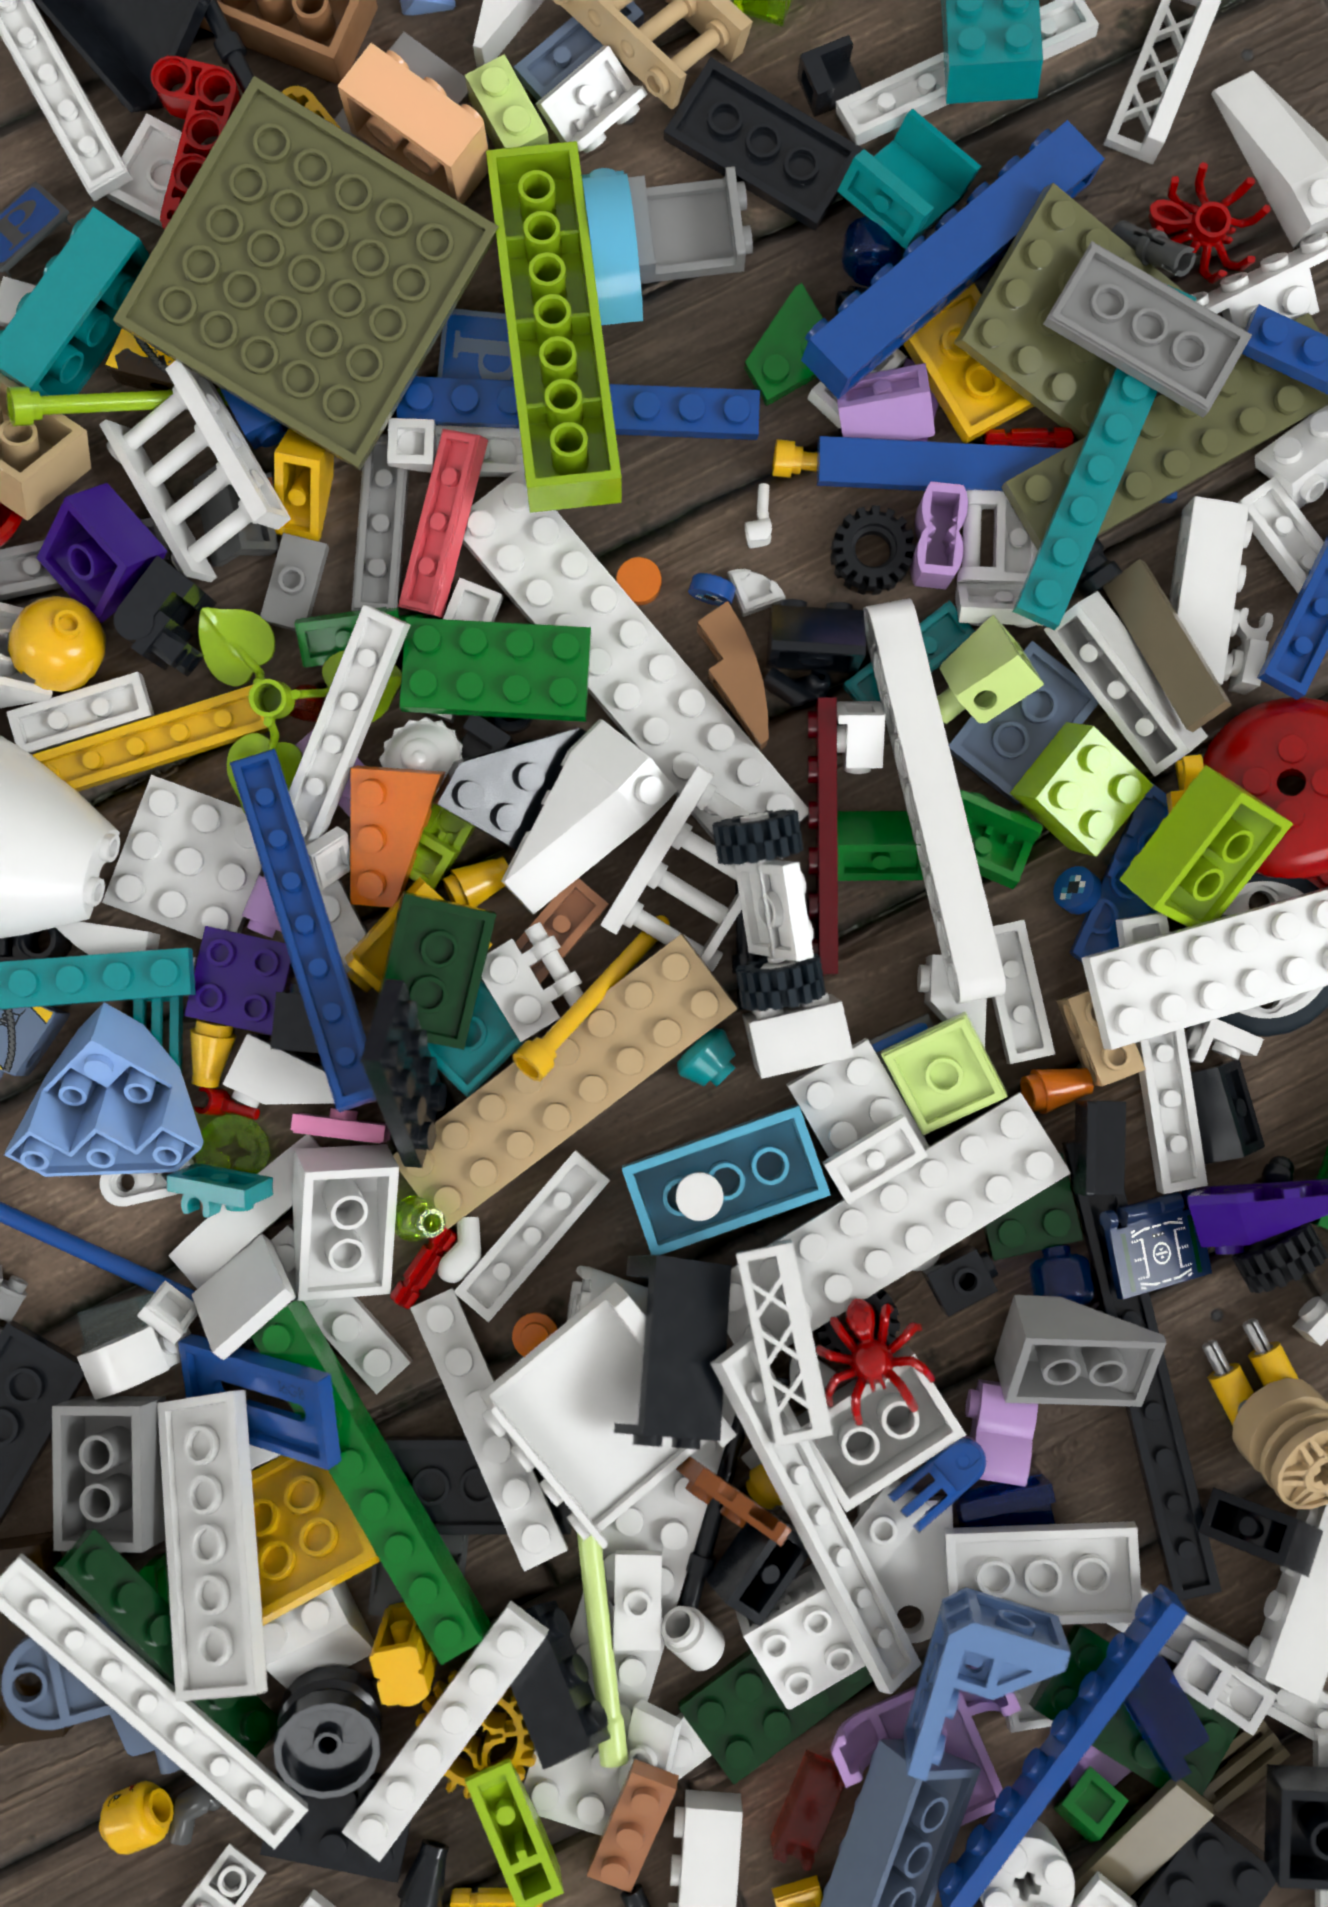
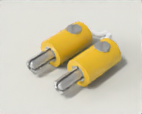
(1229, 1379)

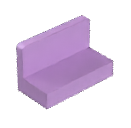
(889, 406)

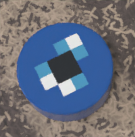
(711, 589)
(1077, 890)

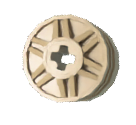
(1286, 1440)

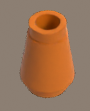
(1054, 1088)

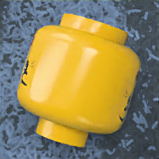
(136, 1817)

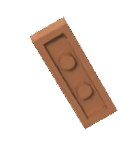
(567, 919)
(632, 1825)

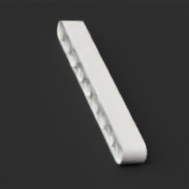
(933, 802)

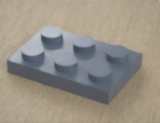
(1016, 737)

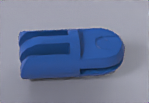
(953, 1470)

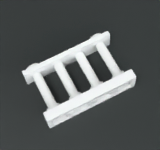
(235, 467)
(652, 872)

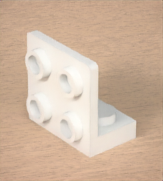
(802, 1641)

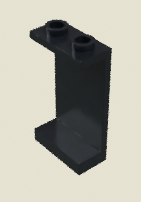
(682, 1337)

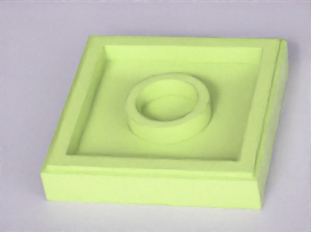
(944, 1073)

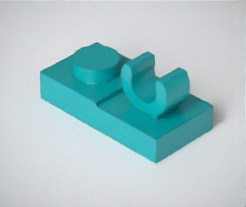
(217, 1187)

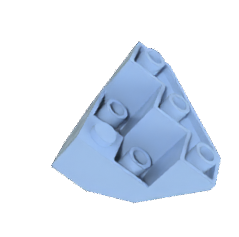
(104, 1107)

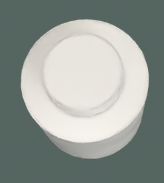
(692, 1637)

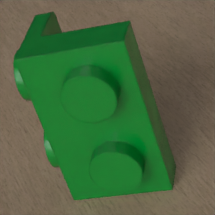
(999, 838)

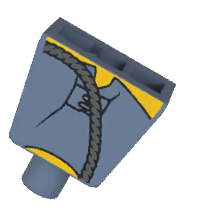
(27, 1036)

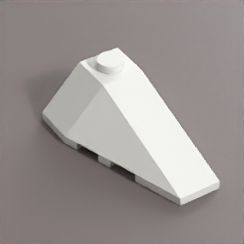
(1282, 153)
(594, 806)

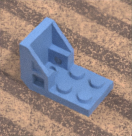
(999, 1637)

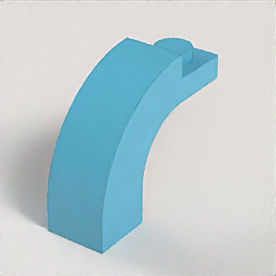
(613, 245)

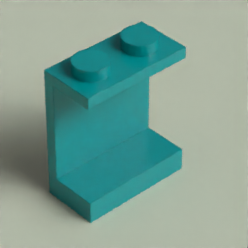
(909, 180)

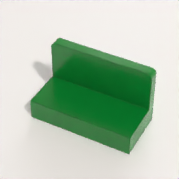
(876, 847)

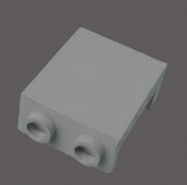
(690, 228)

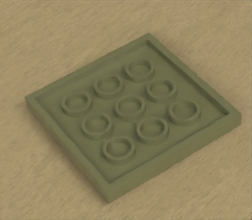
(1008, 320)

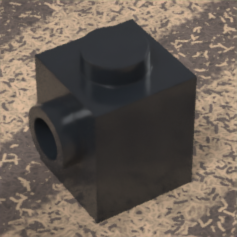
(961, 1279)

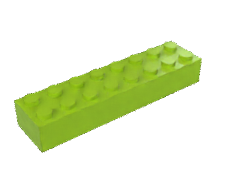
(554, 327)

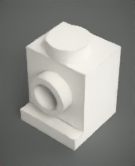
(861, 735)

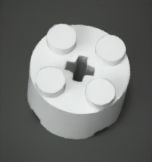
(1033, 1874)

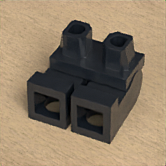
(155, 617)

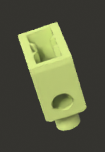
(986, 674)

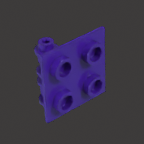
(238, 980)

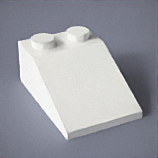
(344, 1221)

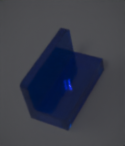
(1007, 1504)
(1165, 1718)

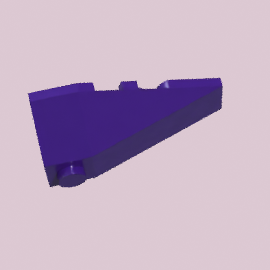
(1249, 1213)

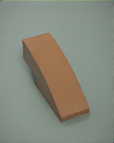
(737, 671)

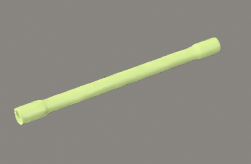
(613, 1751)

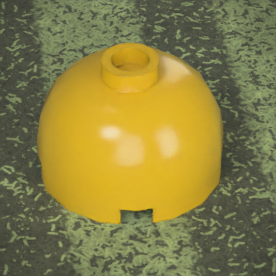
(57, 643)

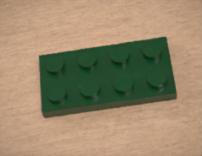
(747, 1721)
(1121, 1736)

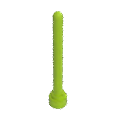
(27, 405)

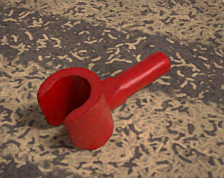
(220, 1104)

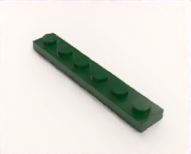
(145, 1624)

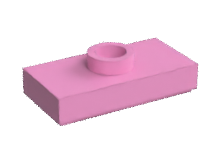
(340, 1125)

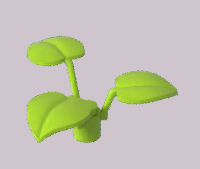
(234, 649)

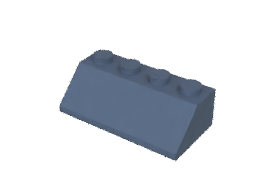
(900, 1831)

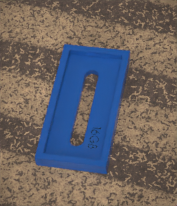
(270, 1428)

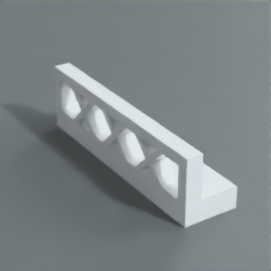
(1171, 88)
(803, 1342)

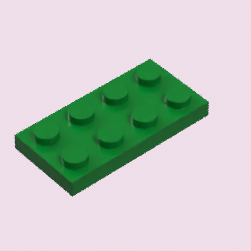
(496, 669)

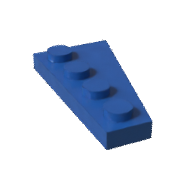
(1117, 900)

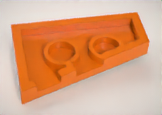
(385, 829)

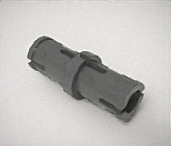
(1156, 249)

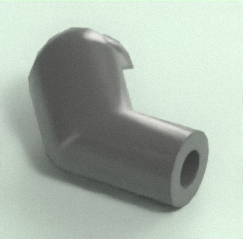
(187, 1807)

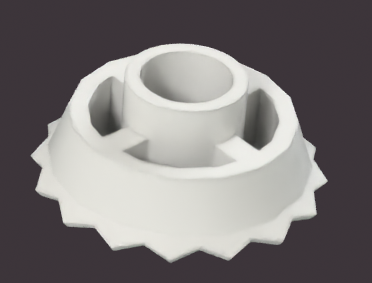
(422, 747)

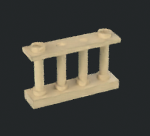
(718, 22)

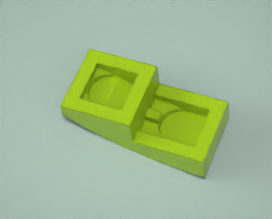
(439, 846)

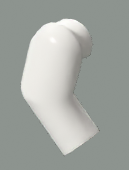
(464, 1254)

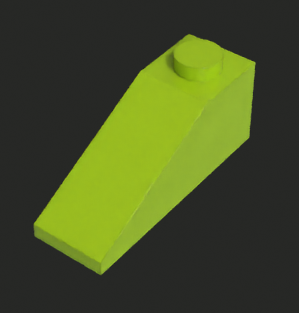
(516, 1834)

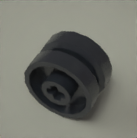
(328, 1732)

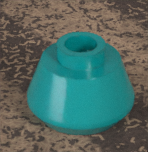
(708, 1059)

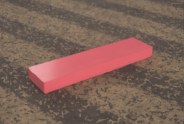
(443, 522)

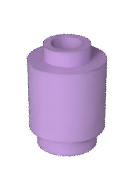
(261, 910)

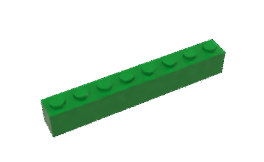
(383, 1496)

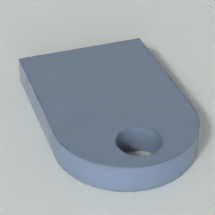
(63, 1696)

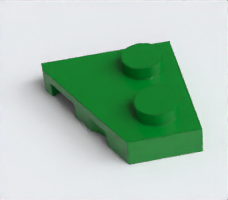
(776, 359)

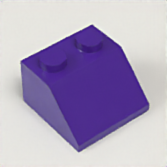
(98, 549)

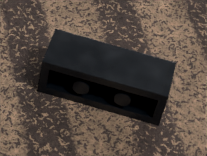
(557, 1694)

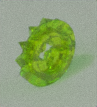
(249, 1136)

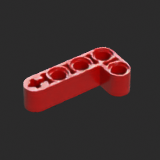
(201, 115)

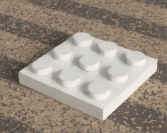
(186, 861)

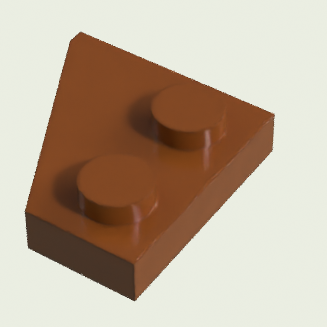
(737, 1505)

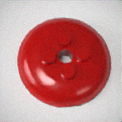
(1273, 743)

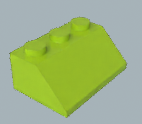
(1205, 850)

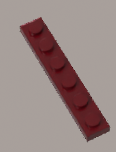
(823, 818)

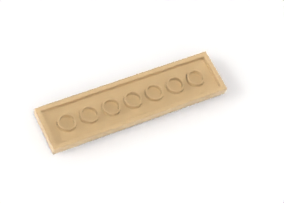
(618, 1046)

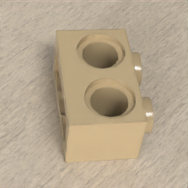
(1103, 1064)

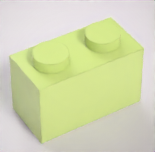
(504, 106)

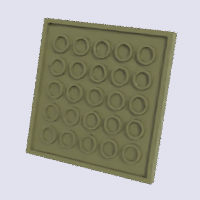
(306, 273)

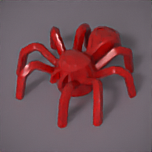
(1207, 224)
(871, 1359)

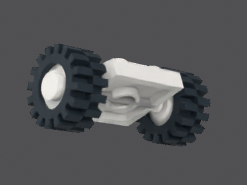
(771, 910)

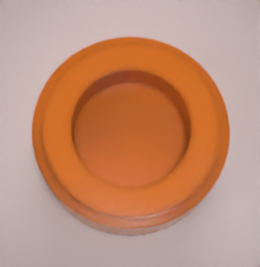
(640, 580)

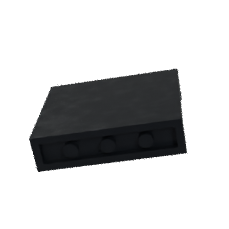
(127, 39)

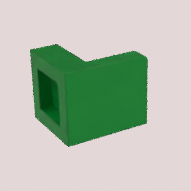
(1091, 1805)

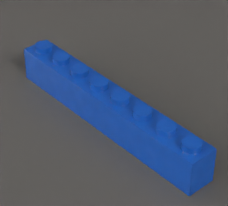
(946, 263)

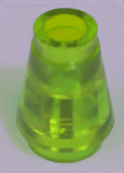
(418, 1219)

